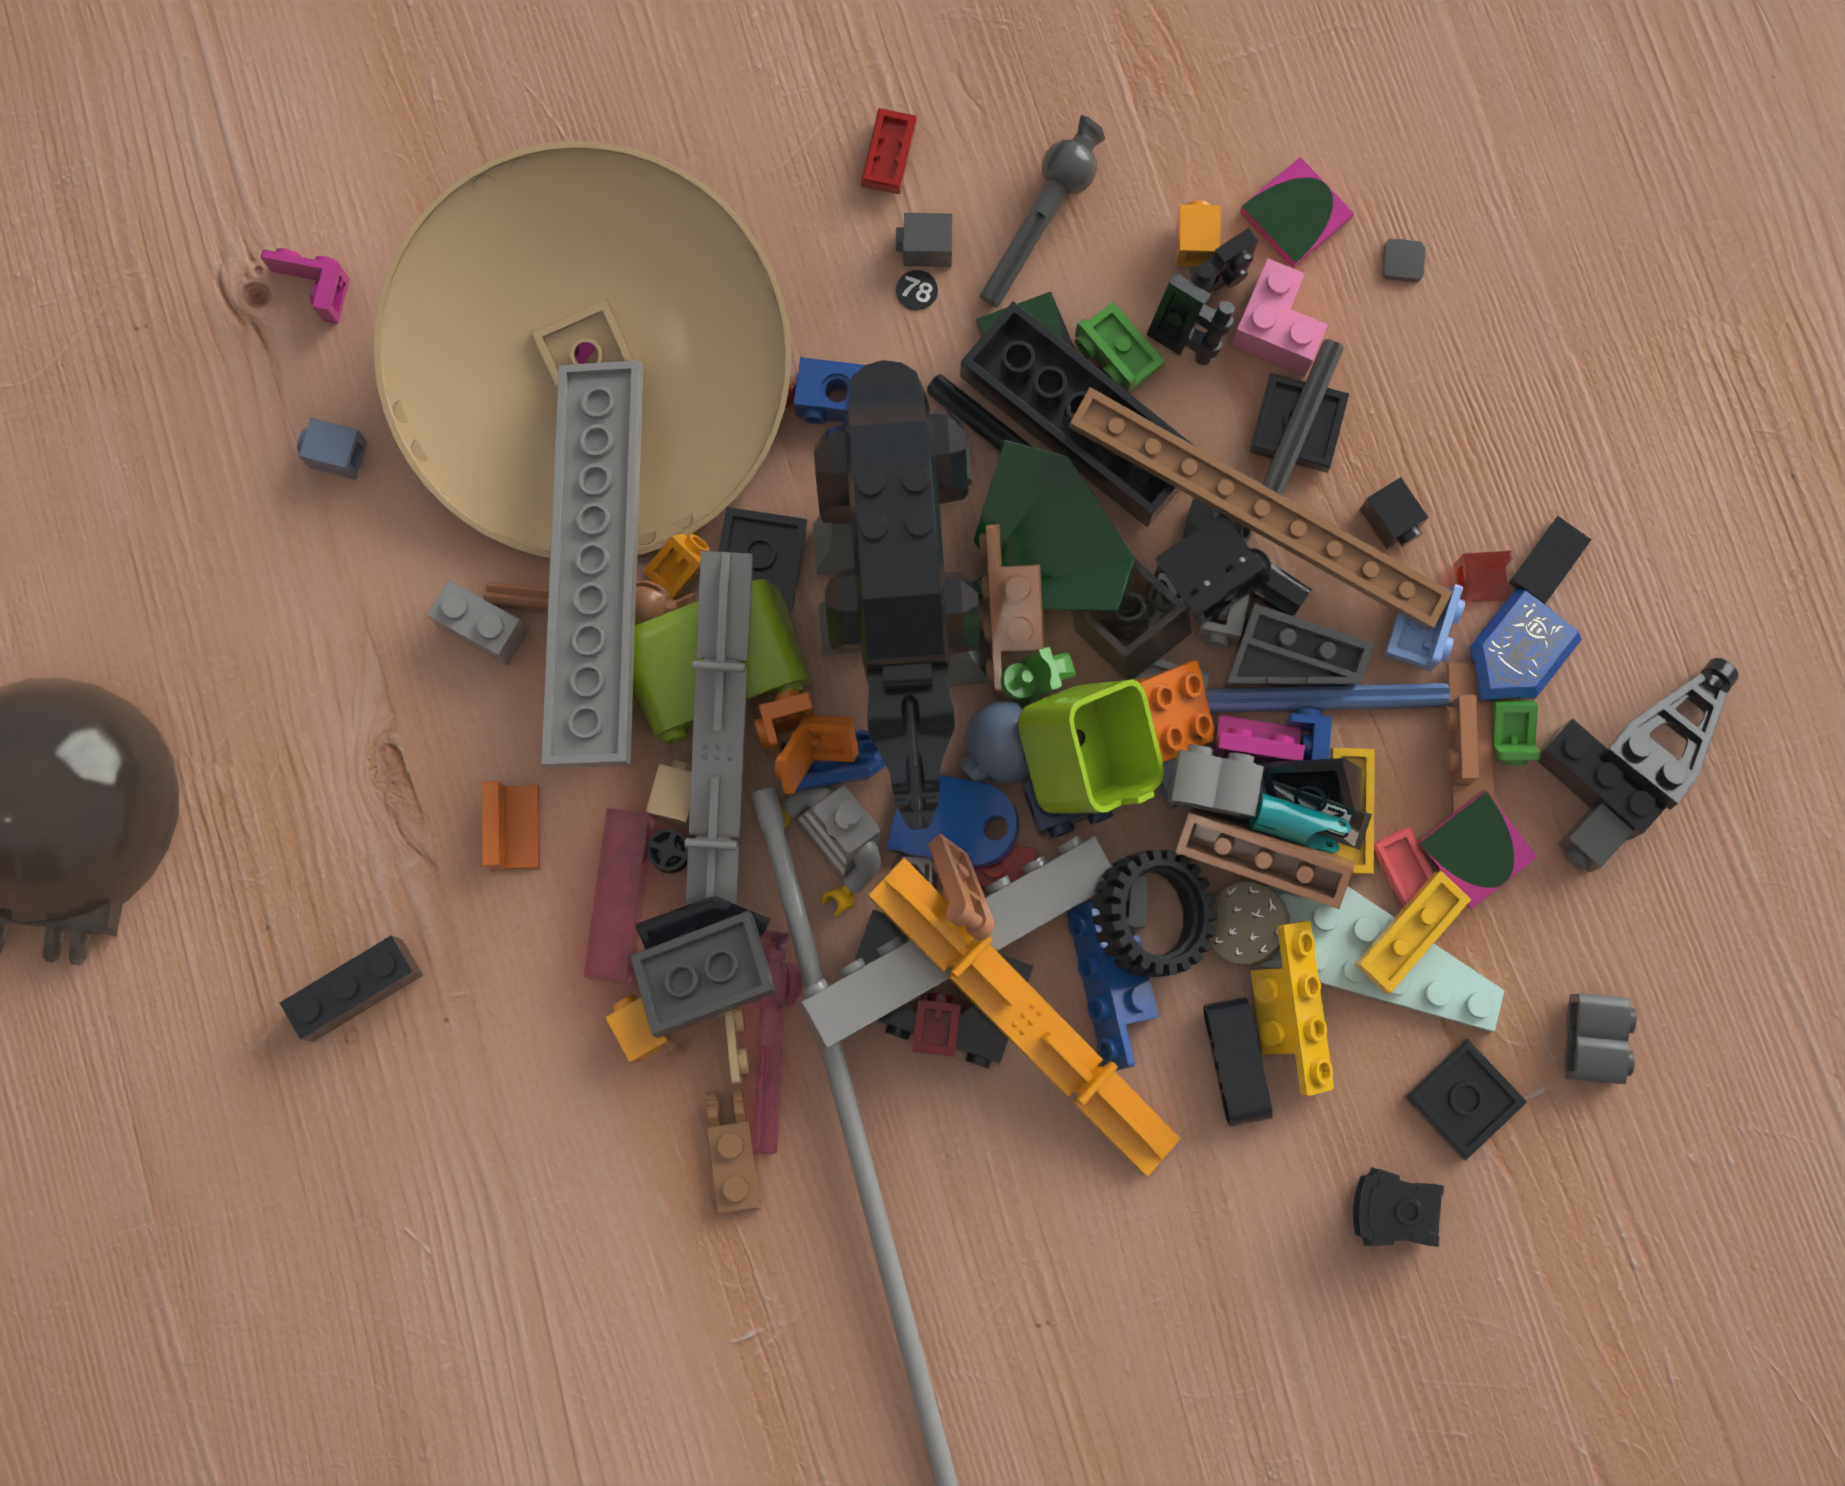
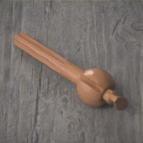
(651, 598)

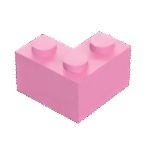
(1273, 329)

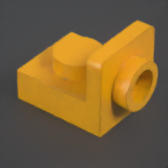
(677, 563)

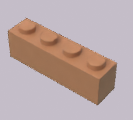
(1265, 857)

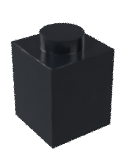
(1394, 514)

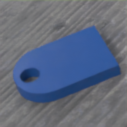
(963, 818)

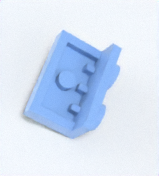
(1425, 647)

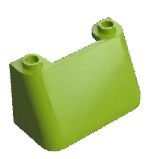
(669, 645)

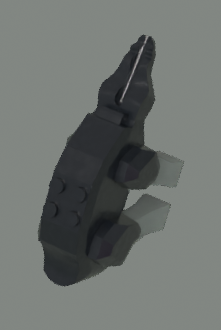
(890, 590)

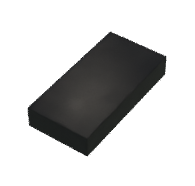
(1550, 559)

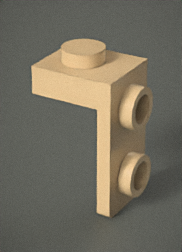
(737, 1057)

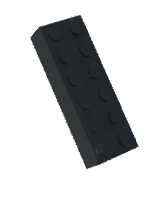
(1041, 386)

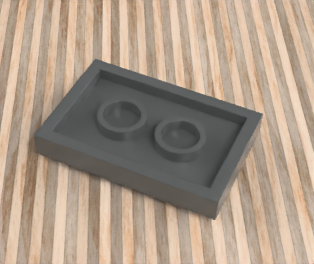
(703, 974)

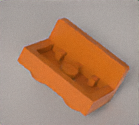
(782, 716)

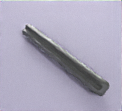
(1303, 416)

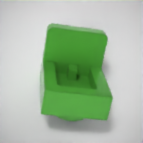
(1515, 731)

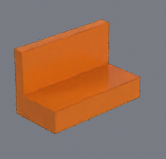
(510, 826)

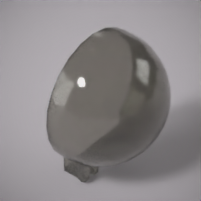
(80, 809)

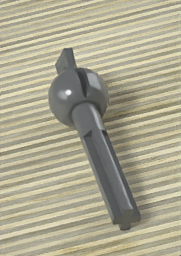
(1067, 169)

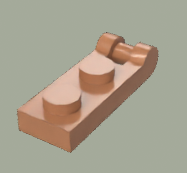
(961, 888)

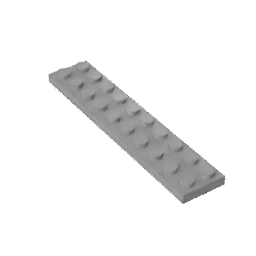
(593, 566)

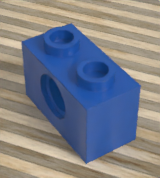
(815, 382)

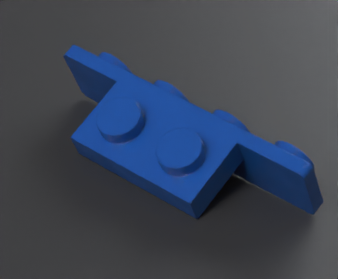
(1111, 992)

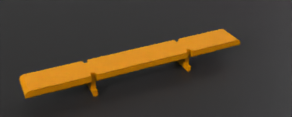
(1025, 1018)

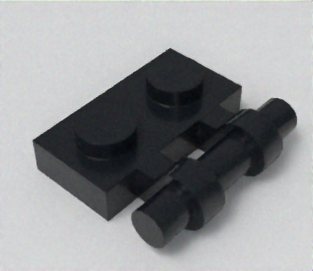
(1228, 263)
(1180, 312)

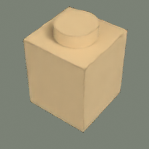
(671, 793)

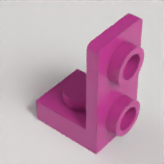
(327, 294)

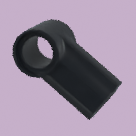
(1282, 590)

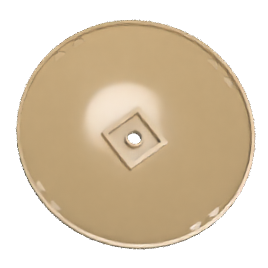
(561, 254)

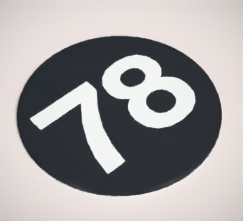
(916, 289)

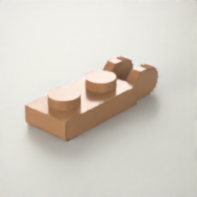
(732, 1156)

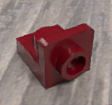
(936, 1025)

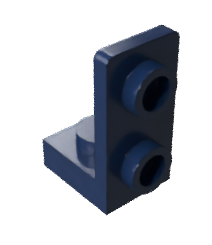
(1060, 824)

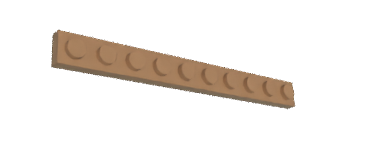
(1260, 509)

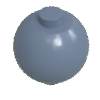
(995, 745)

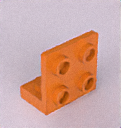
(1179, 708)

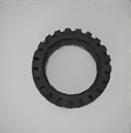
(1192, 898)

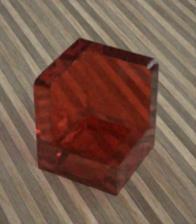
(1483, 576)

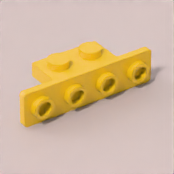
(1292, 1008)

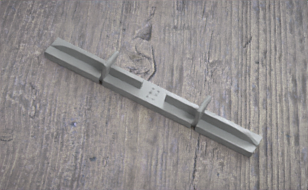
(719, 725)

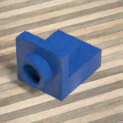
(1319, 727)

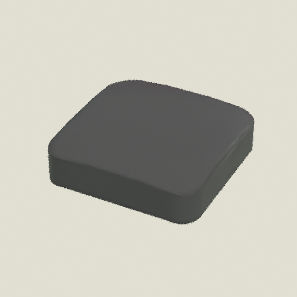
(1403, 260)

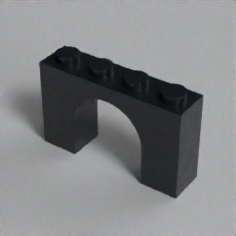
(975, 1034)

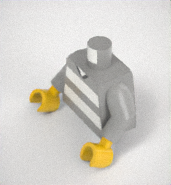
(841, 834)

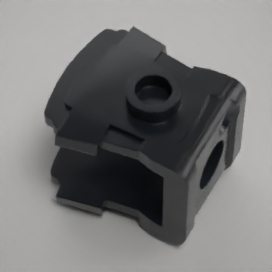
(1396, 1210)

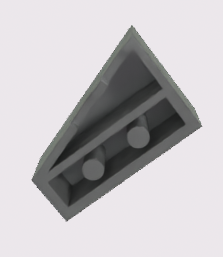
(1295, 652)

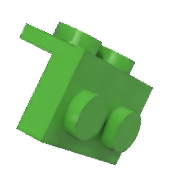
(1118, 348)

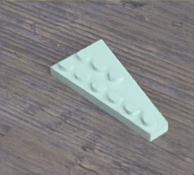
(1434, 986)

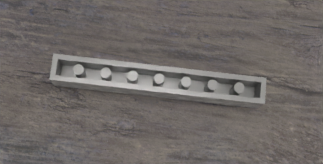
(906, 972)

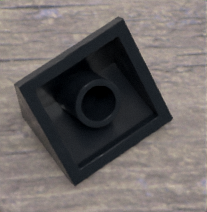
(1327, 778)

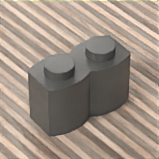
(1599, 1038)

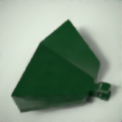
(1056, 523)

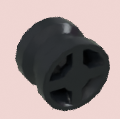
(662, 847)

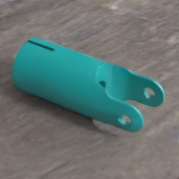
(1296, 823)

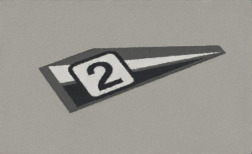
(1358, 822)

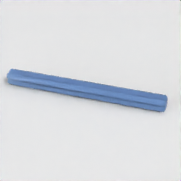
(1328, 697)

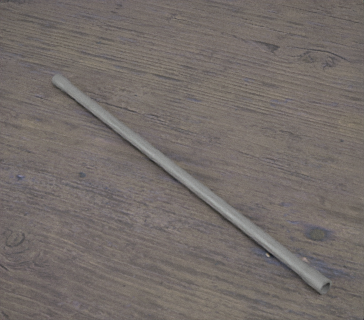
(772, 825)

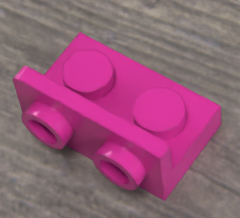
(1258, 739)

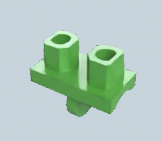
(1036, 676)

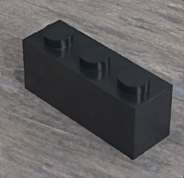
(1578, 763)
(351, 989)

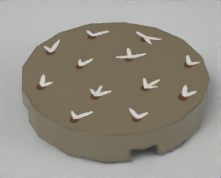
(1248, 923)

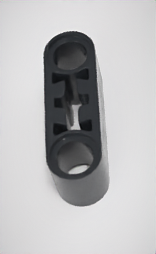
(1237, 1061)

